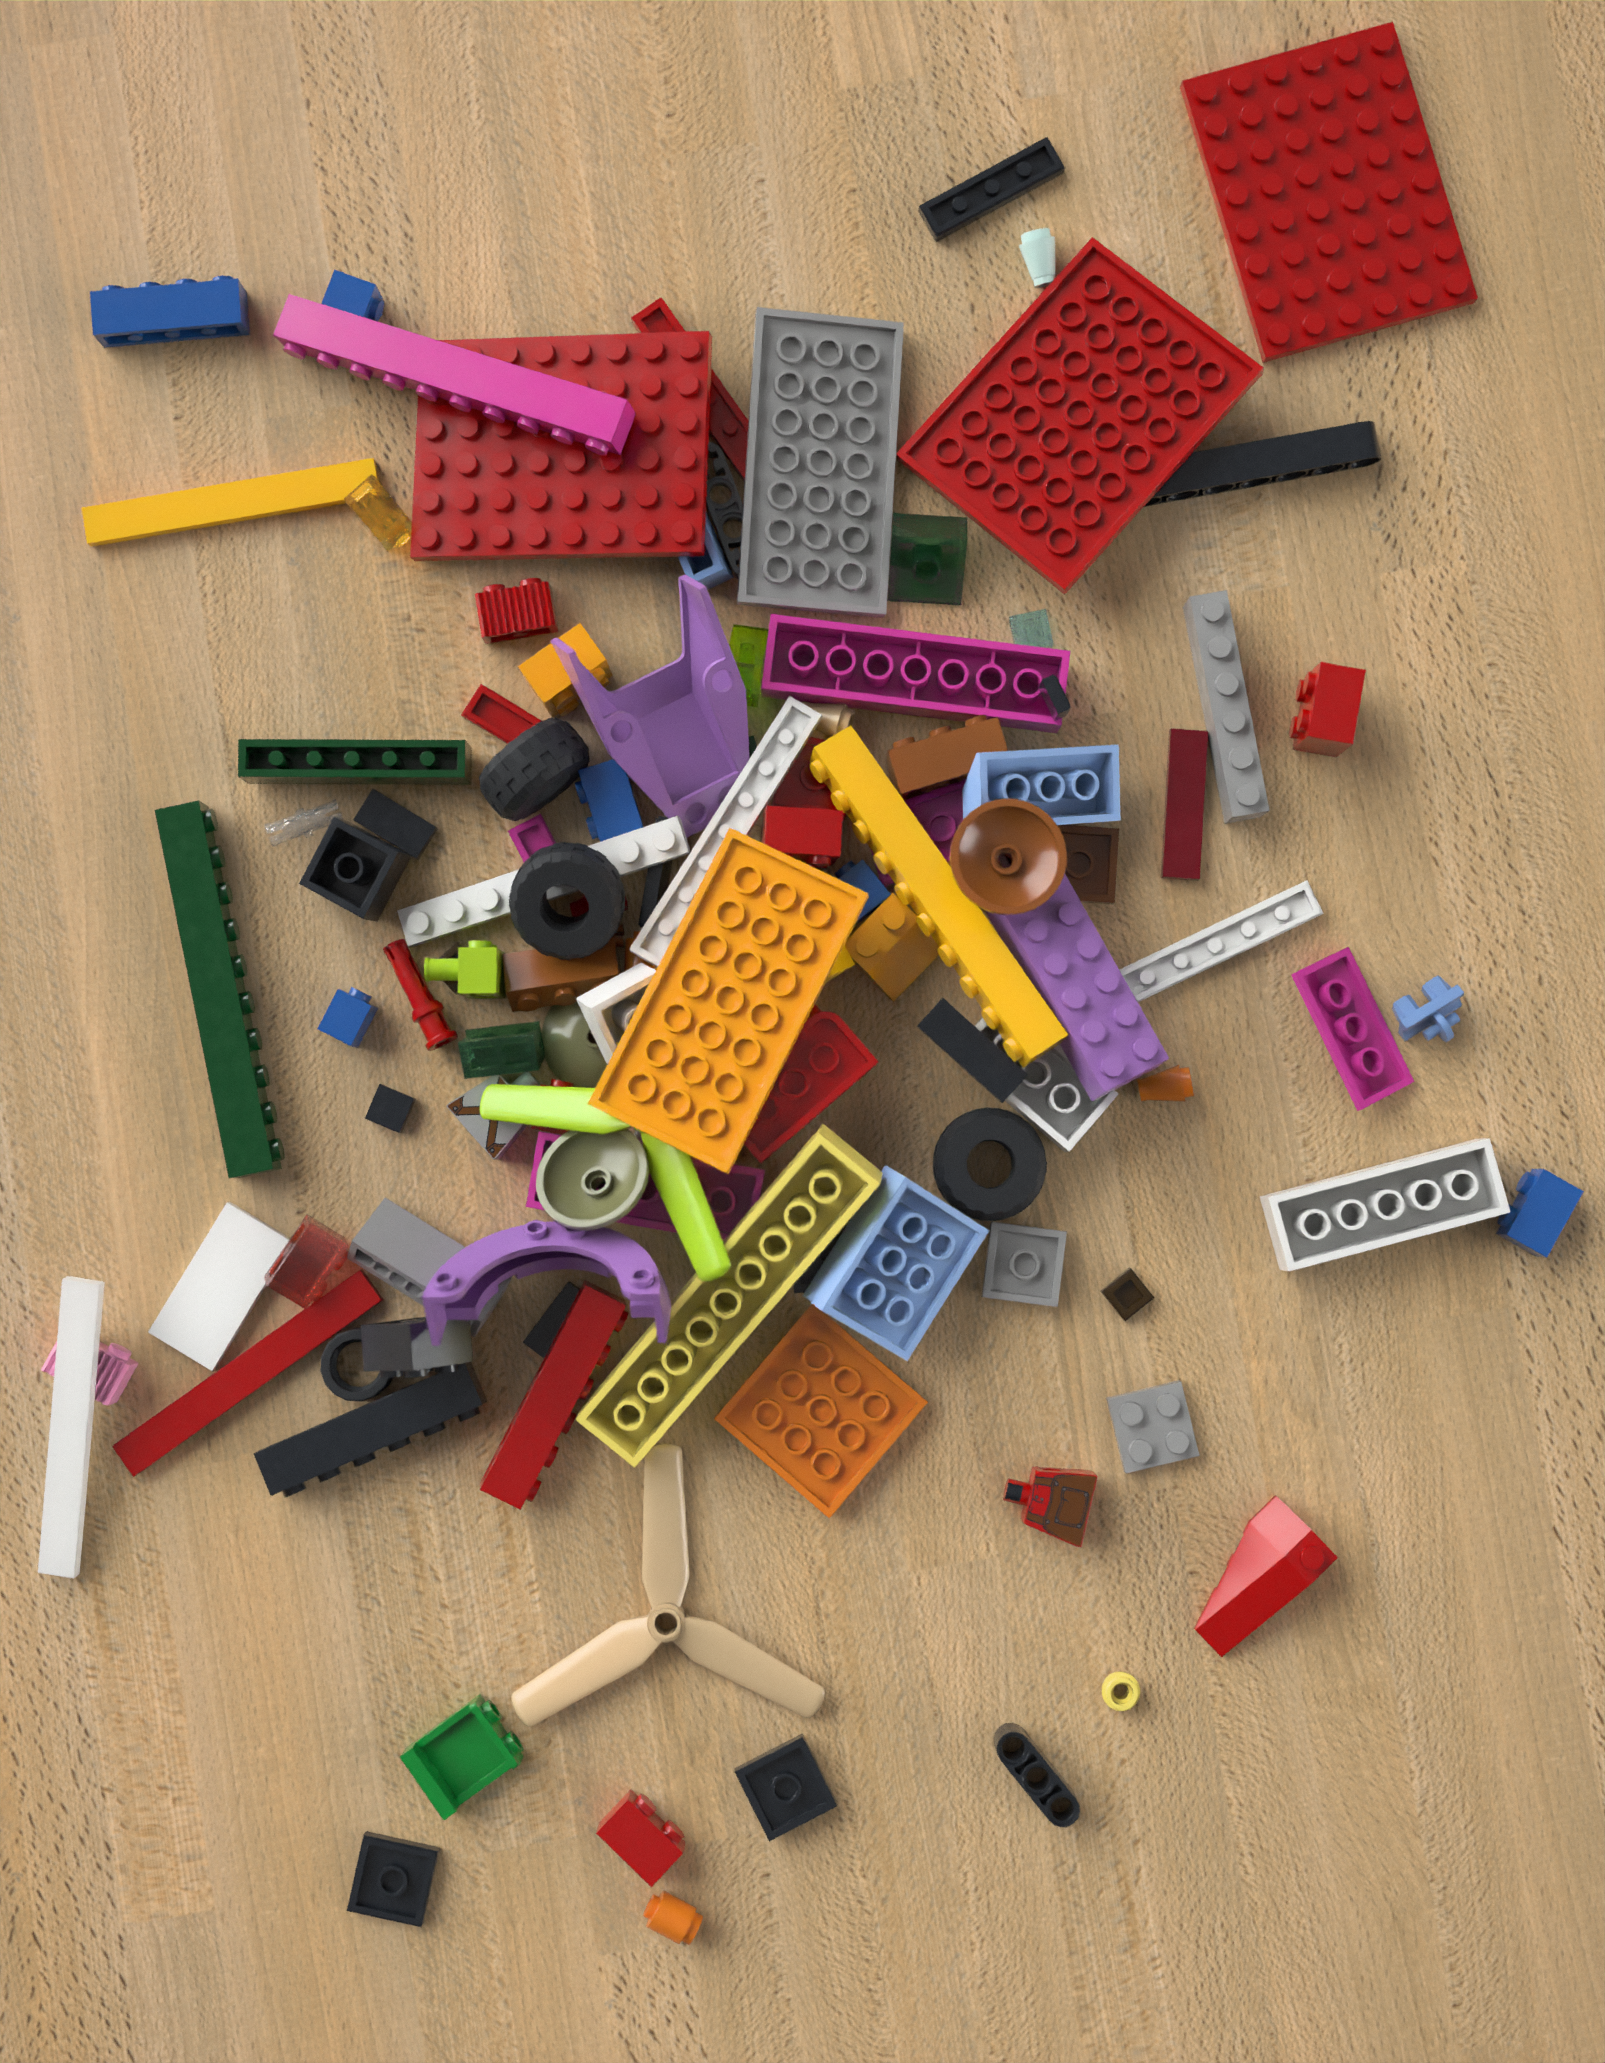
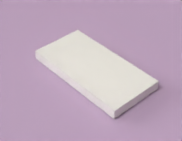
(219, 1287)

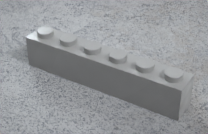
(1225, 707)

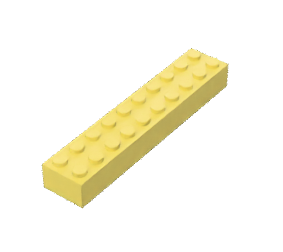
(714, 1317)

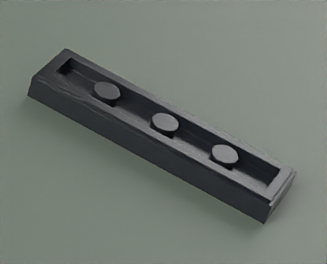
(991, 189)

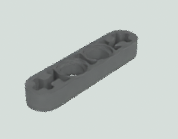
(724, 512)

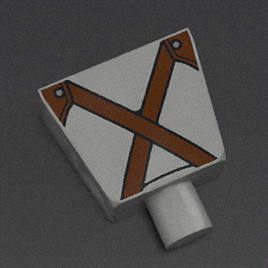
(492, 1135)

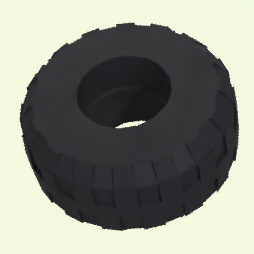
(534, 769)
(555, 933)
(1027, 1164)

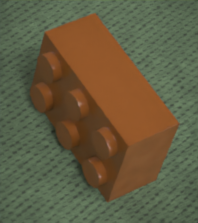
(942, 757)

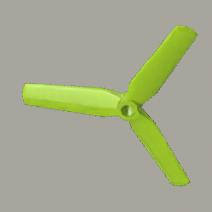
(668, 1166)

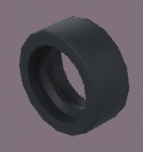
(331, 1375)

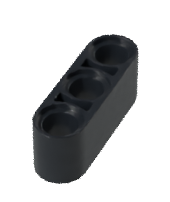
(1042, 1792)

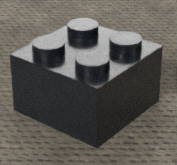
(355, 869)
(408, 1347)

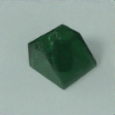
(927, 559)

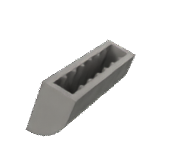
(408, 1254)

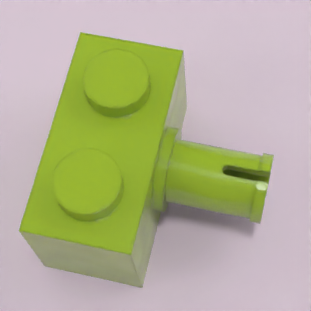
(476, 969)

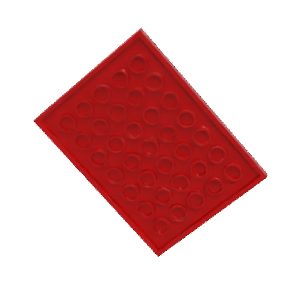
(1328, 192)
(1079, 414)
(524, 495)

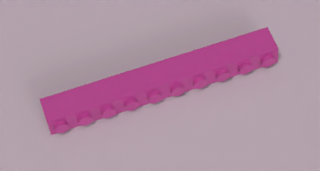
(455, 375)

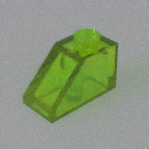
(749, 651)

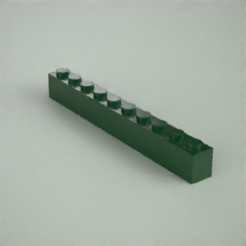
(219, 990)

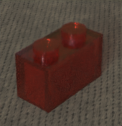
(307, 1262)

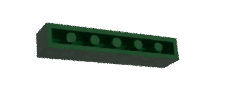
(354, 761)

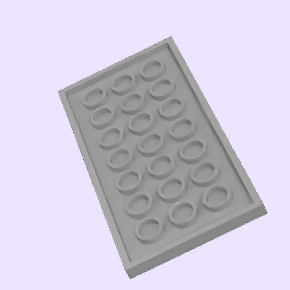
(820, 463)

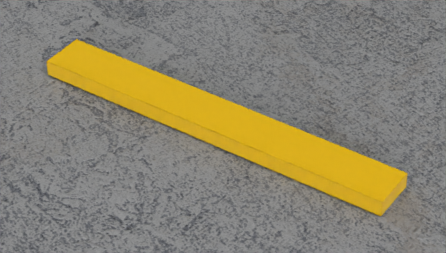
(224, 503)

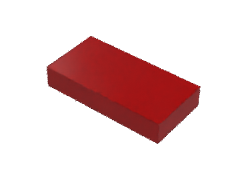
(498, 715)

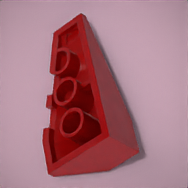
(1266, 1572)

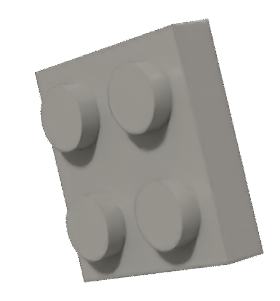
(1024, 1264)
(1152, 1426)

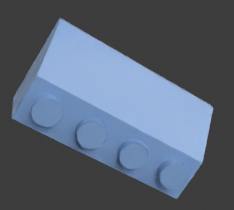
(1064, 782)

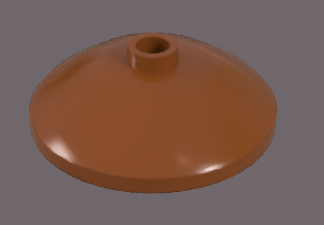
(1024, 836)

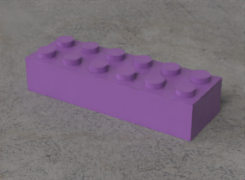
(1085, 990)

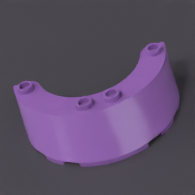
(473, 1274)

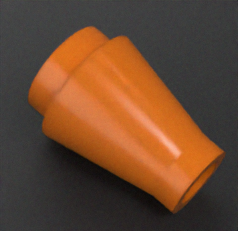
(1167, 1085)

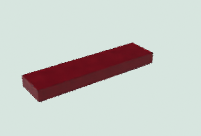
(1184, 804)

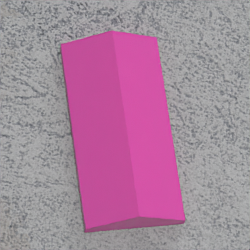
(1352, 1028)

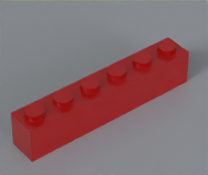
(553, 1394)

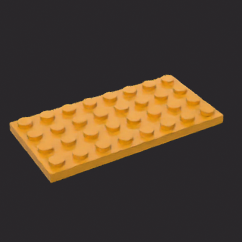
(728, 1000)

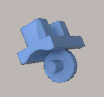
(1441, 1002)

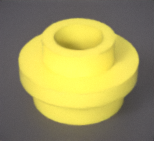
(1126, 1701)

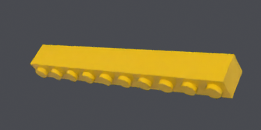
(942, 910)

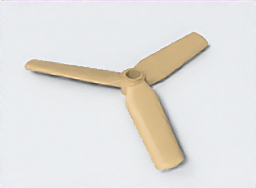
(634, 1640)

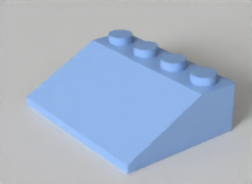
(895, 1264)

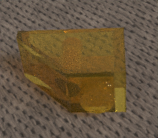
(379, 513)

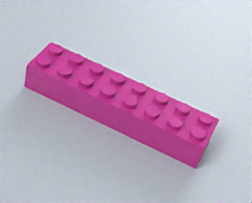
(910, 672)

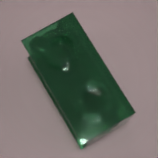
(502, 1050)

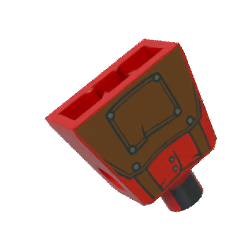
(1055, 1501)

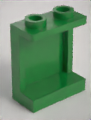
(462, 1755)

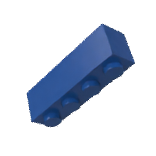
(169, 312)

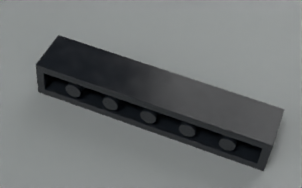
(370, 1428)

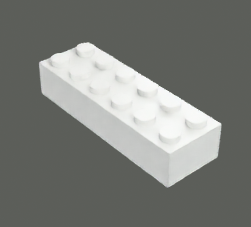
(1384, 1204)

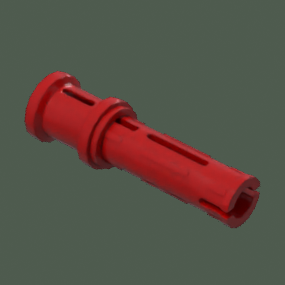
(426, 1010)

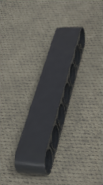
(1272, 461)

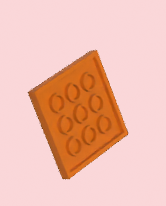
(820, 1410)

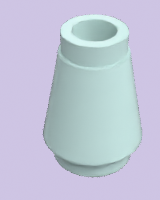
(1039, 256)

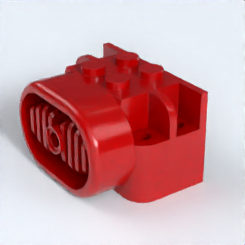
(815, 1074)

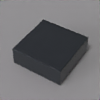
(1054, 697)
(390, 1108)

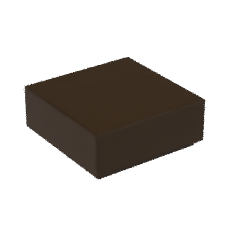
(1127, 1294)

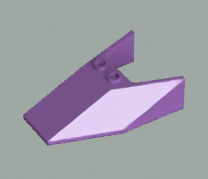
(681, 725)

